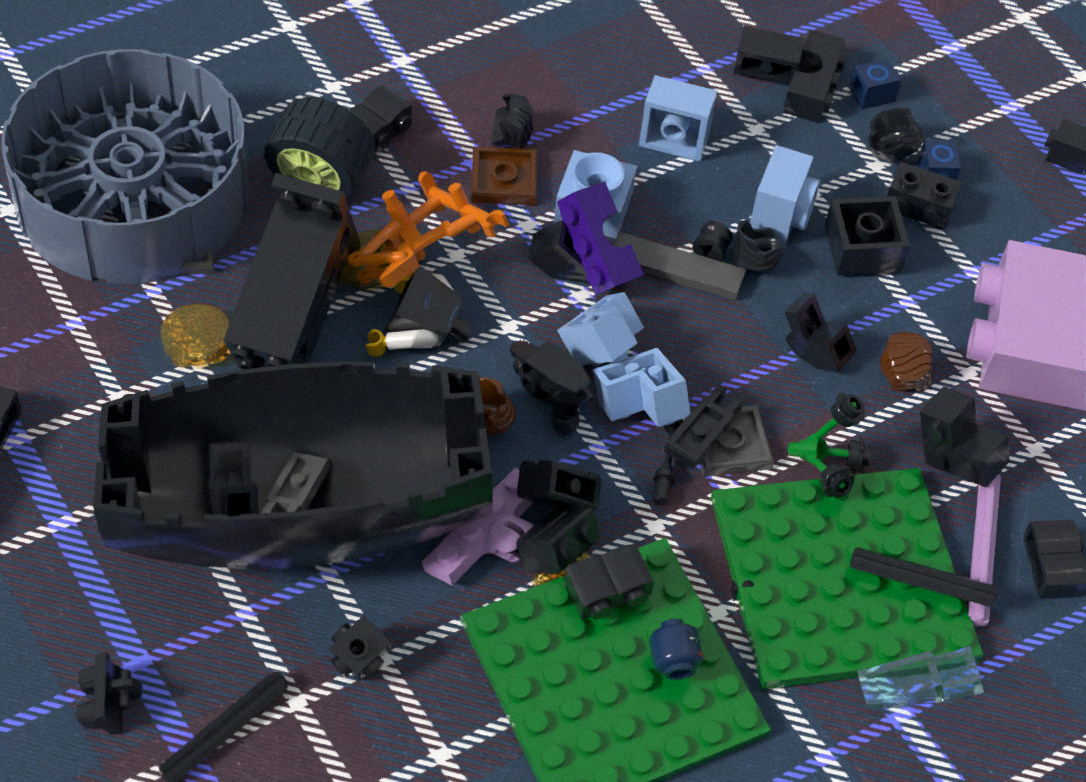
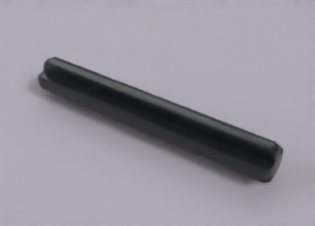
(924, 577)
(223, 727)

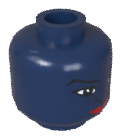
(676, 649)

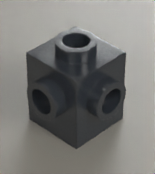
(361, 634)

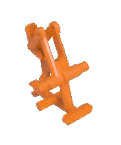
(404, 242)

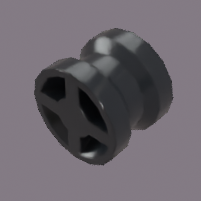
(712, 240)

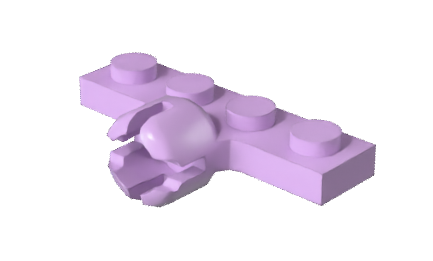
(489, 534)

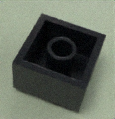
(866, 235)

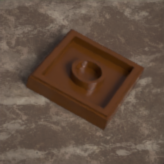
(504, 176)

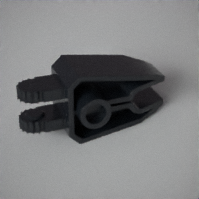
(551, 374)

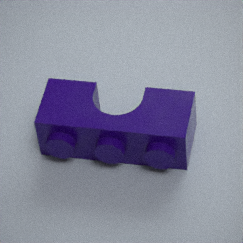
(584, 218)

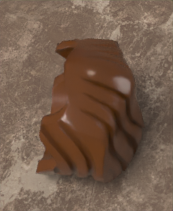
(907, 362)
(497, 407)

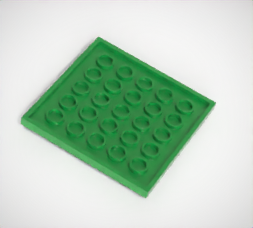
(812, 611)
(589, 690)

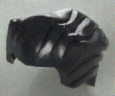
(513, 122)
(894, 135)
(756, 248)

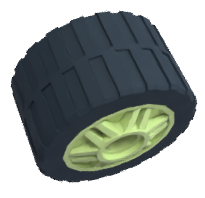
(320, 145)

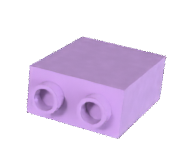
(1034, 325)

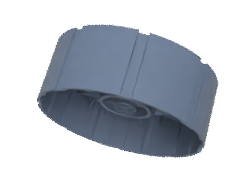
(126, 164)

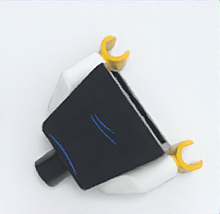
(421, 316)

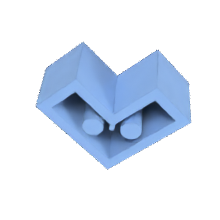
(602, 331)
(641, 384)

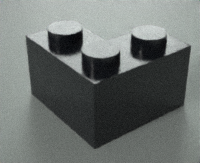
(958, 443)

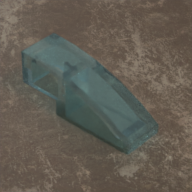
(921, 680)

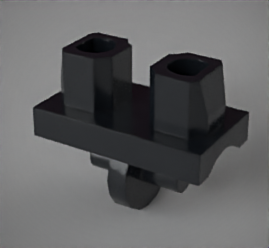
(112, 694)

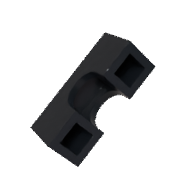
(815, 76)

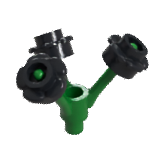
(835, 478)

